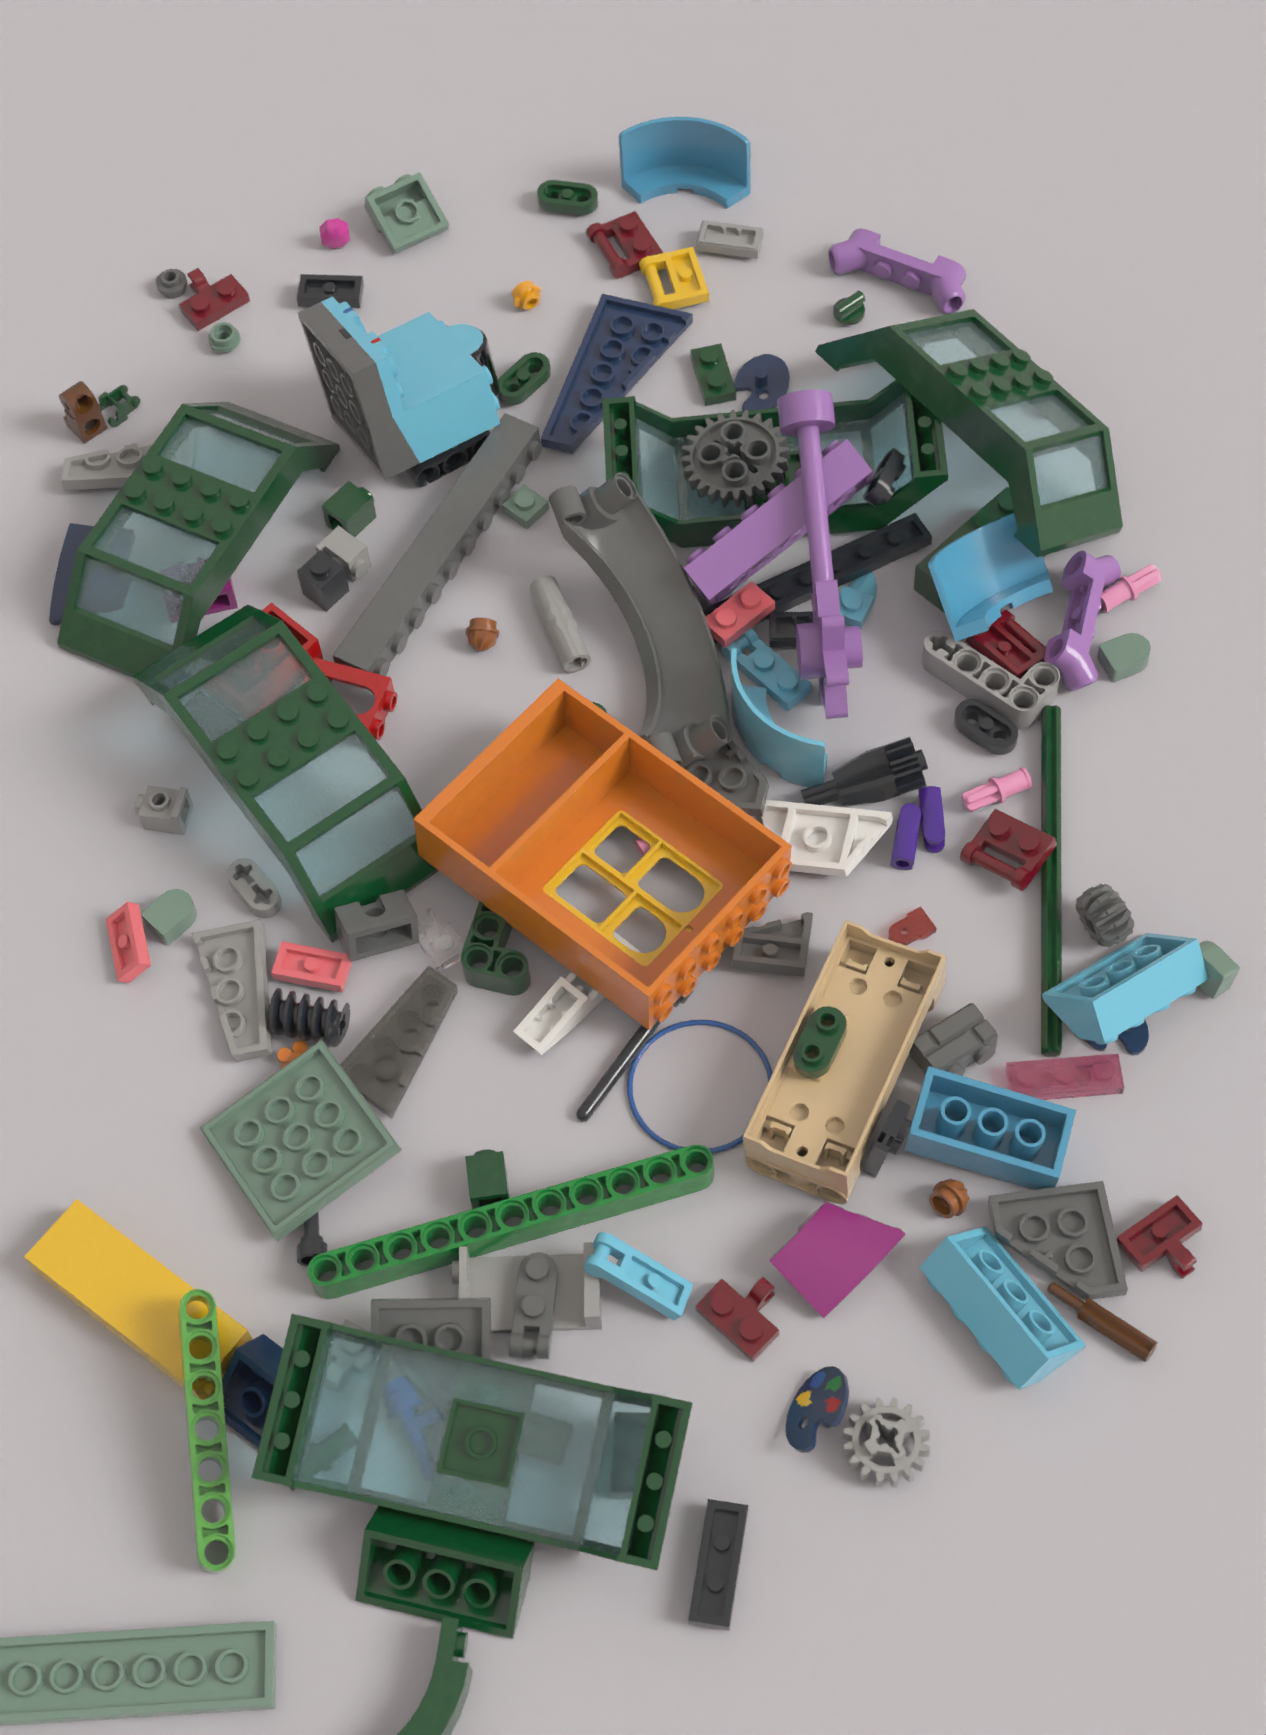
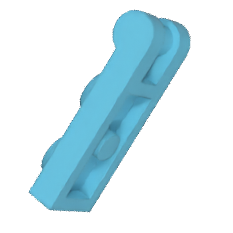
(768, 670)
(638, 1275)

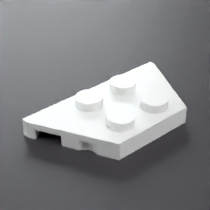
(825, 837)

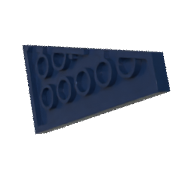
(613, 356)

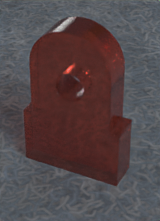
(917, 926)

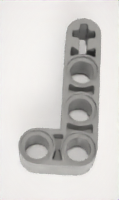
(948, 658)

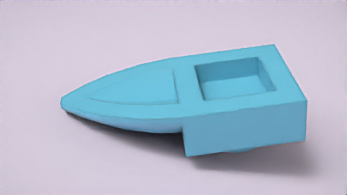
(858, 599)

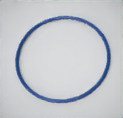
(668, 1029)

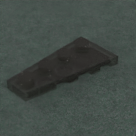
(397, 1044)

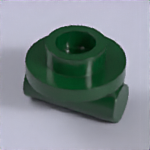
(850, 309)

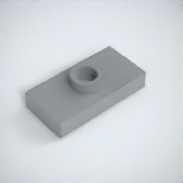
(729, 239)

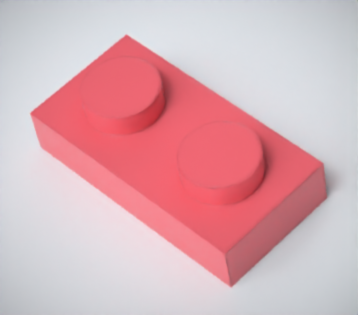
(739, 614)
(128, 942)
(311, 967)

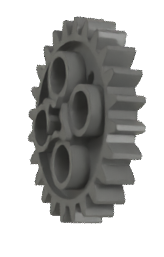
(735, 458)

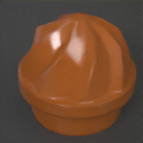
(482, 633)
(949, 1198)

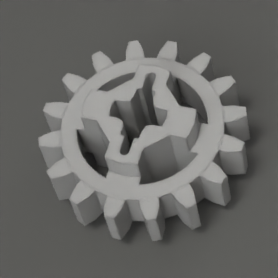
(895, 1456)

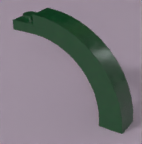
(448, 1685)

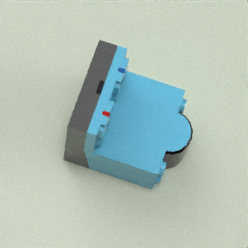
(402, 390)

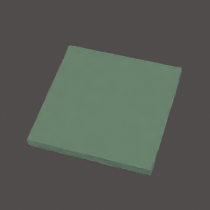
(300, 1140)

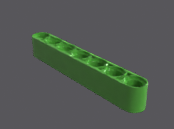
(208, 1409)

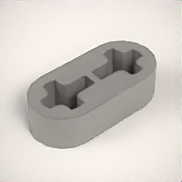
(248, 892)

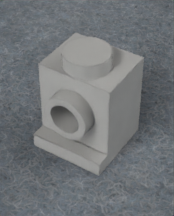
(347, 552)
(164, 809)

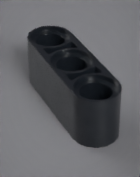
(446, 461)

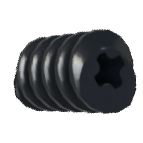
(308, 1020)

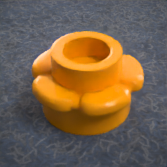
(526, 295)

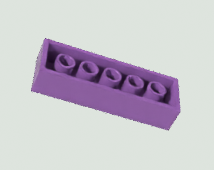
(773, 526)

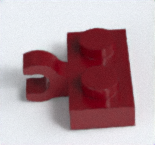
(212, 301)
(1162, 1235)
(739, 1317)

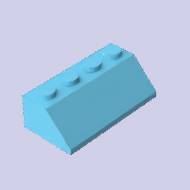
(1128, 986)
(1001, 1306)

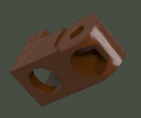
(81, 408)

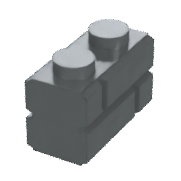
(956, 1042)

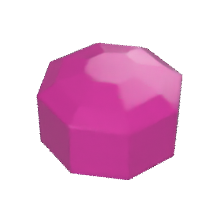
(334, 233)

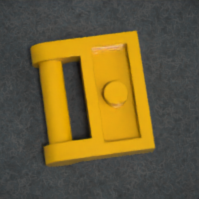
(684, 277)

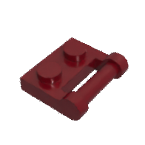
(632, 239)
(1009, 645)
(1013, 840)

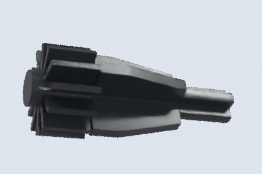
(873, 776)

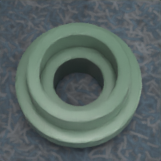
(224, 337)

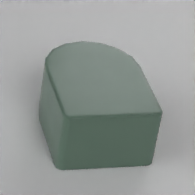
(1124, 656)
(170, 915)
(1220, 969)

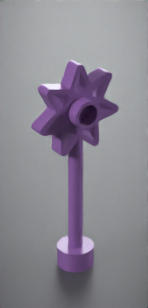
(826, 646)

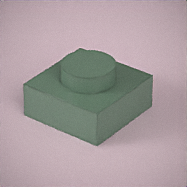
(525, 506)

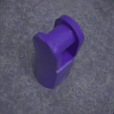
(932, 818)
(906, 837)

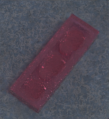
(1066, 1077)

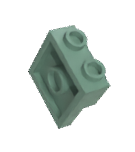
(405, 212)

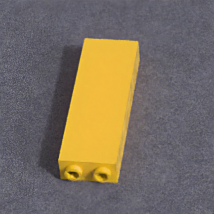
(128, 1292)

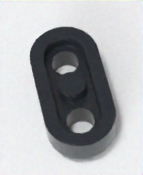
(886, 473)
(987, 727)

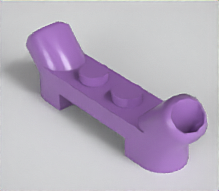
(936, 279)
(1070, 649)

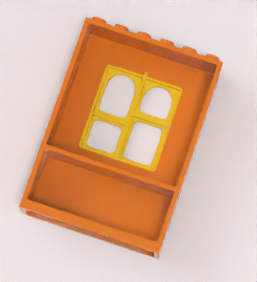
(543, 806)

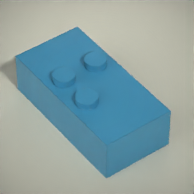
(990, 1130)

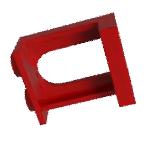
(379, 685)

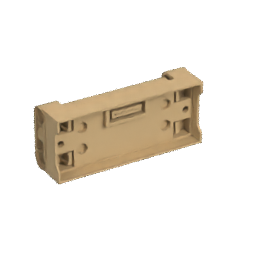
(819, 1128)

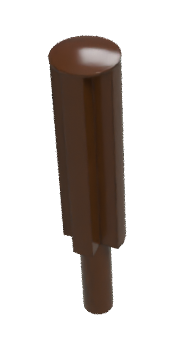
(1107, 1323)

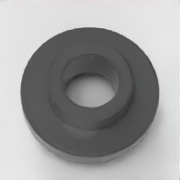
(171, 283)

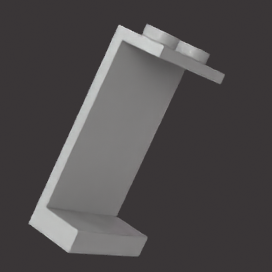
(577, 1295)

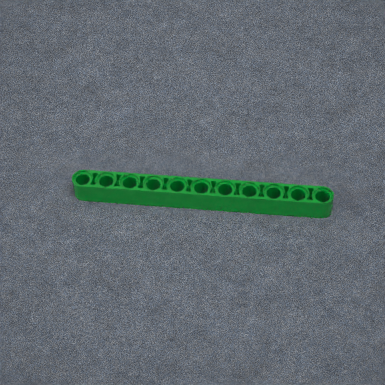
(500, 1236)

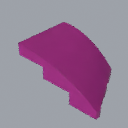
(833, 1254)

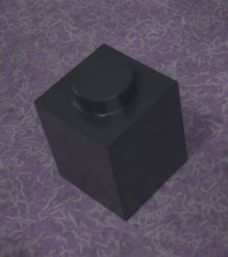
(323, 580)

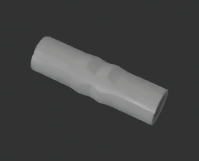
(560, 624)

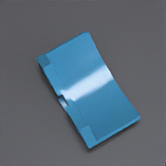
(685, 155)
(985, 574)

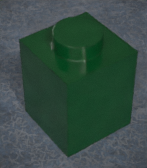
(350, 509)
(487, 1177)

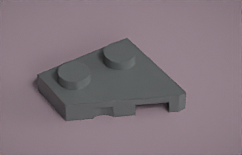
(775, 947)

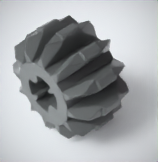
(1104, 915)

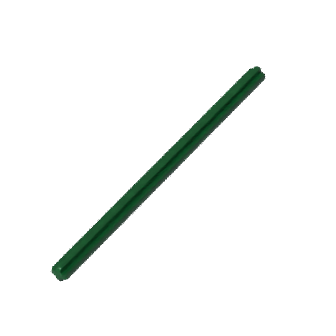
(1051, 877)

